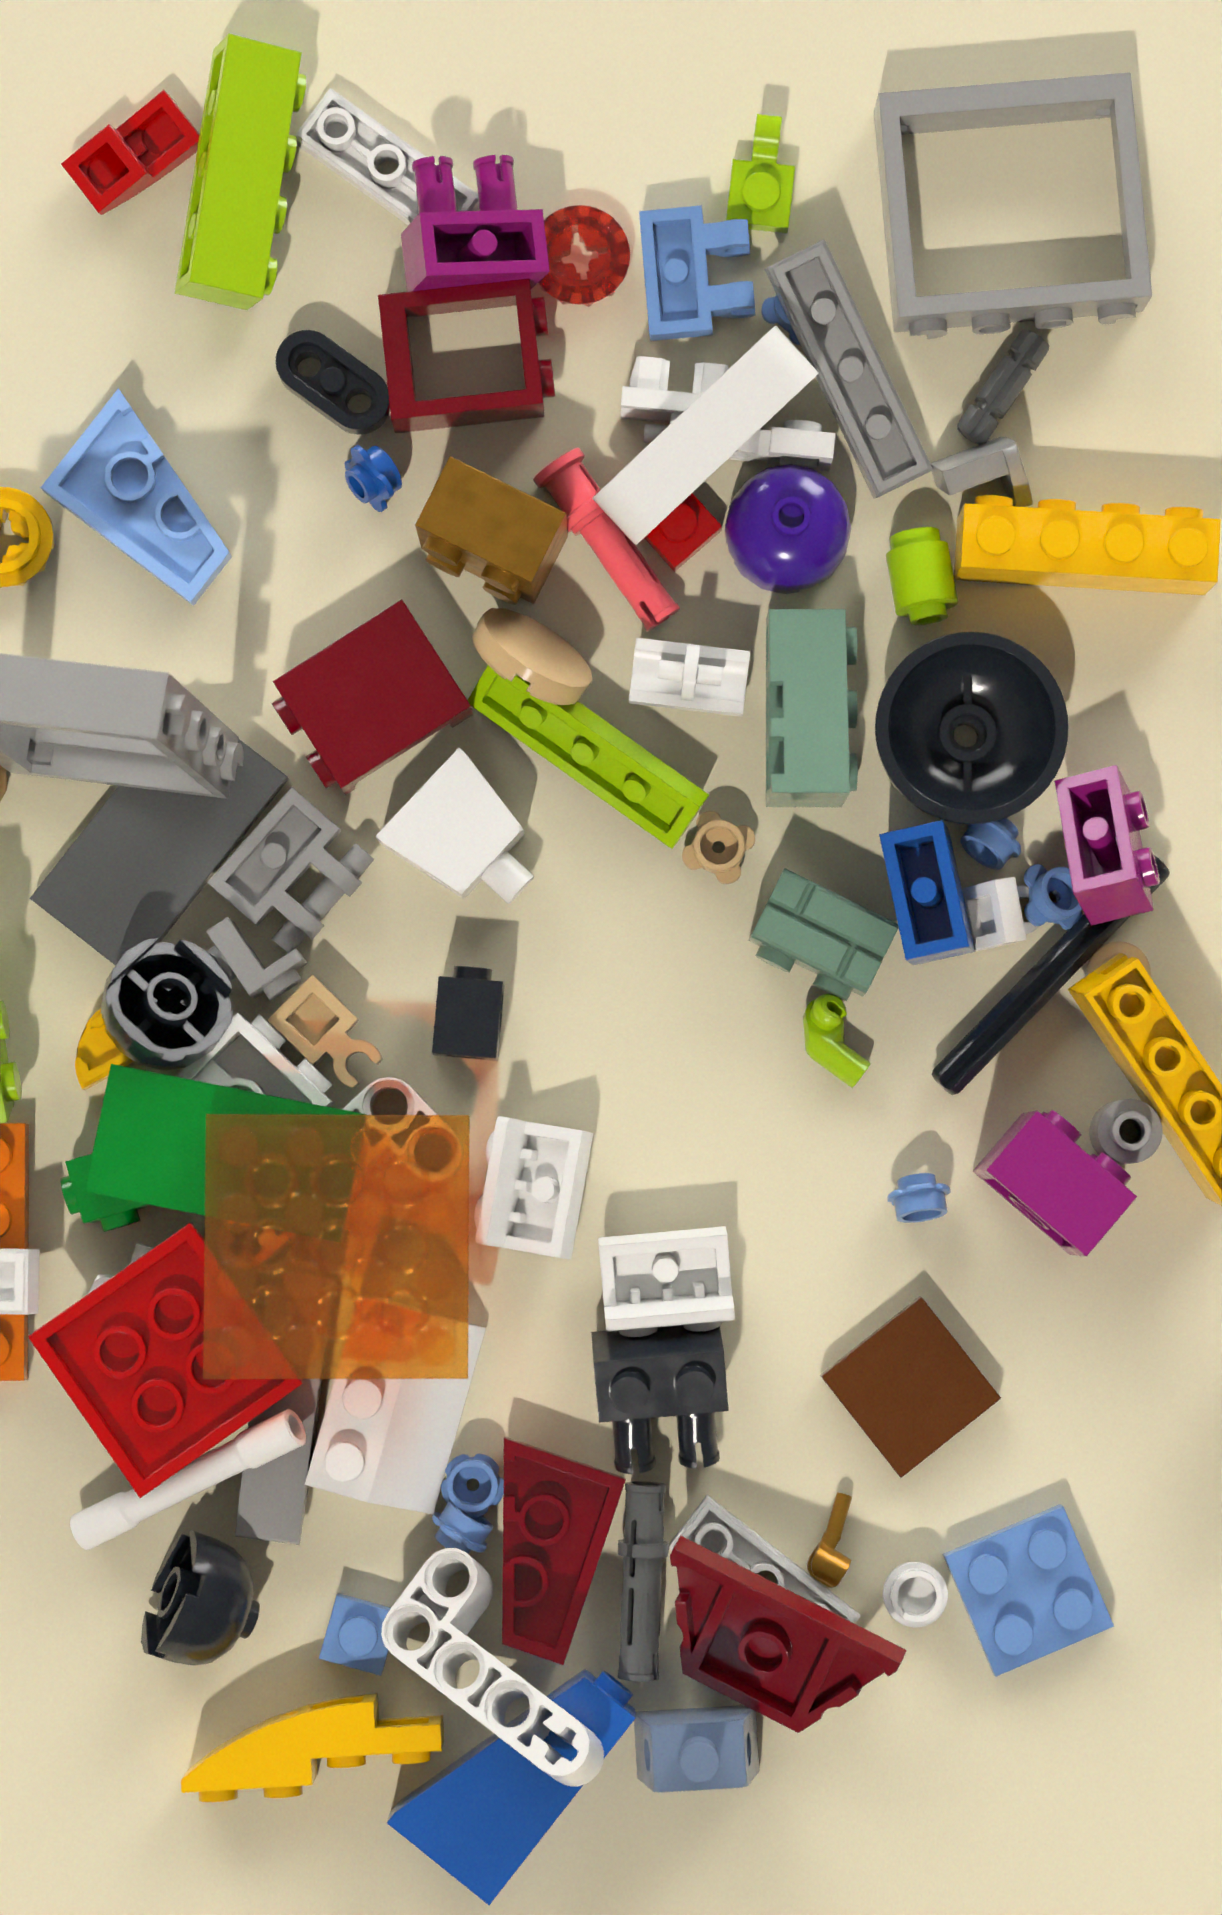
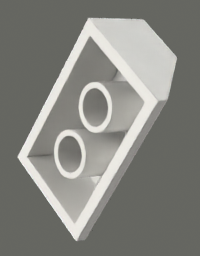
(391, 1437)

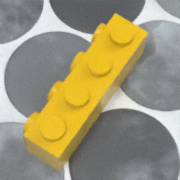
(1087, 547)

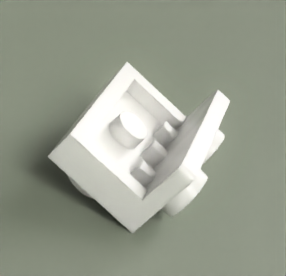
(533, 1187)
(666, 1281)

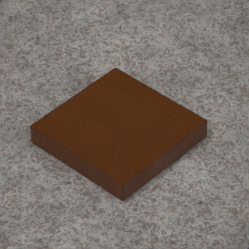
(910, 1386)

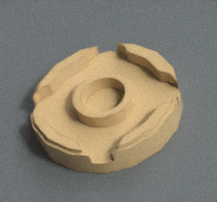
(525, 647)

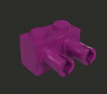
(471, 246)

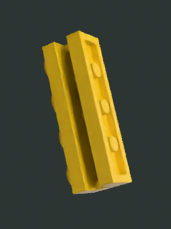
(1158, 1063)

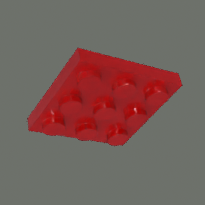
(137, 1365)

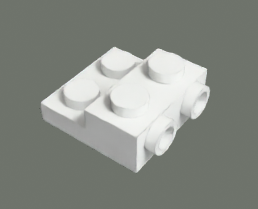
(251, 1061)

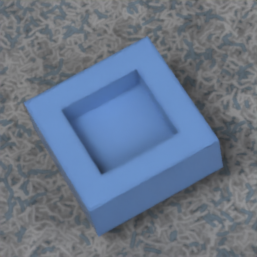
(355, 1635)

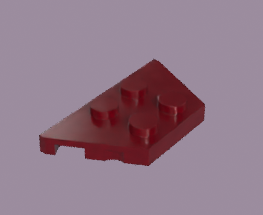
(769, 1642)

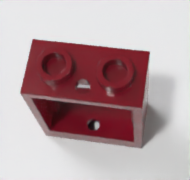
(415, 415)

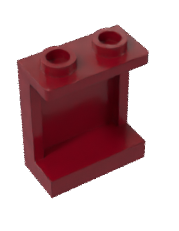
(369, 697)

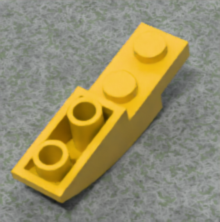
(285, 1748)

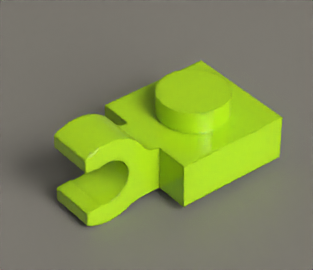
(761, 187)

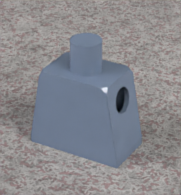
(696, 1748)

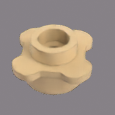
(711, 830)

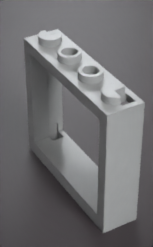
(1009, 106)
(112, 728)

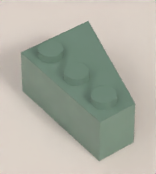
(809, 708)

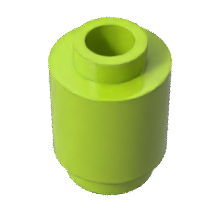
(921, 575)

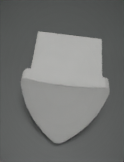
(983, 464)

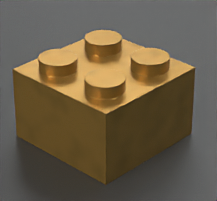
(490, 532)

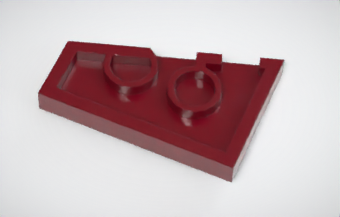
(551, 1545)

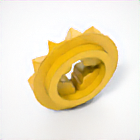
(32, 524)

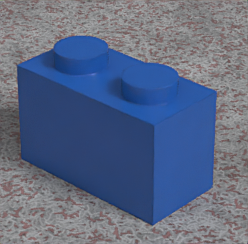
(927, 893)

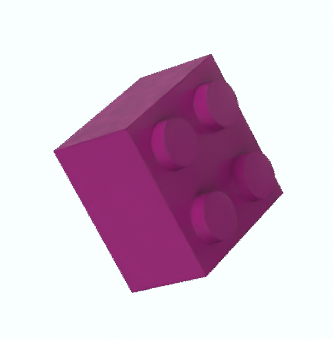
(1056, 1181)

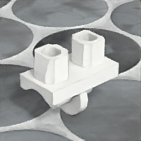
(648, 395)
(689, 677)

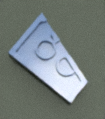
(136, 501)

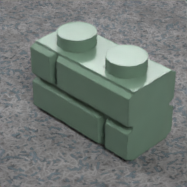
(822, 935)

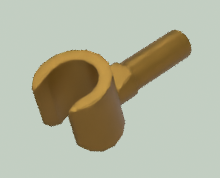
(825, 1562)

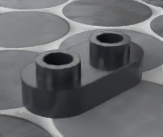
(335, 383)

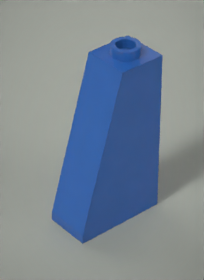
(495, 1803)

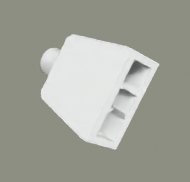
(459, 832)

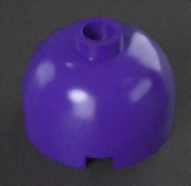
(787, 528)

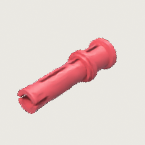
(573, 492)

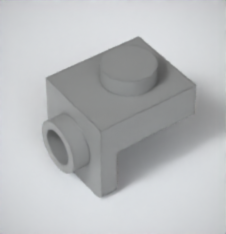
(240, 961)

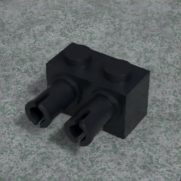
(660, 1377)

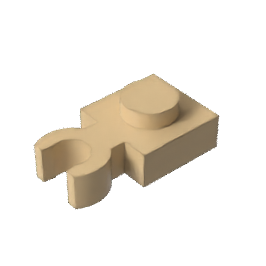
(319, 1025)

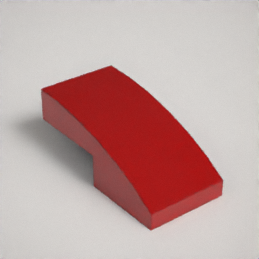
(134, 155)

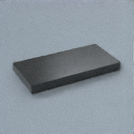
(151, 858)

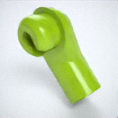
(825, 1039)

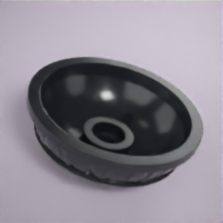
(999, 694)

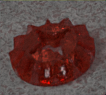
(599, 234)

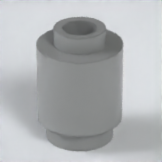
(1106, 1137)

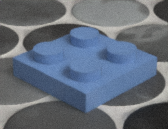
(1028, 1590)

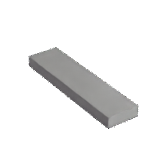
(848, 369)

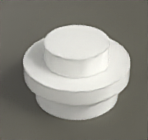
(915, 1594)

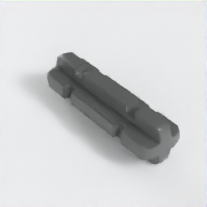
(1003, 387)

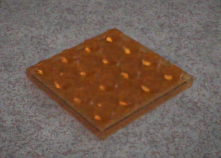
(336, 1246)

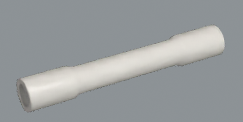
(248, 1450)

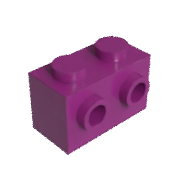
(1104, 845)

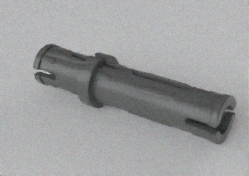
(641, 1593)

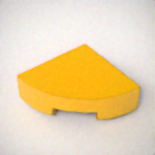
(97, 1053)

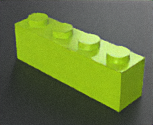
(240, 173)

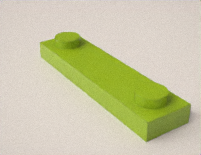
(593, 756)

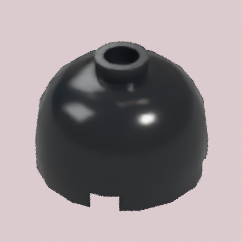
(166, 1004)
(201, 1602)

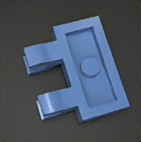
(677, 273)

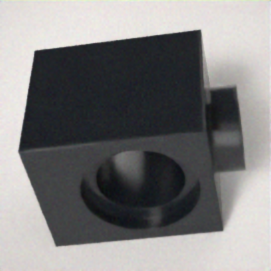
(468, 1015)

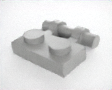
(277, 857)

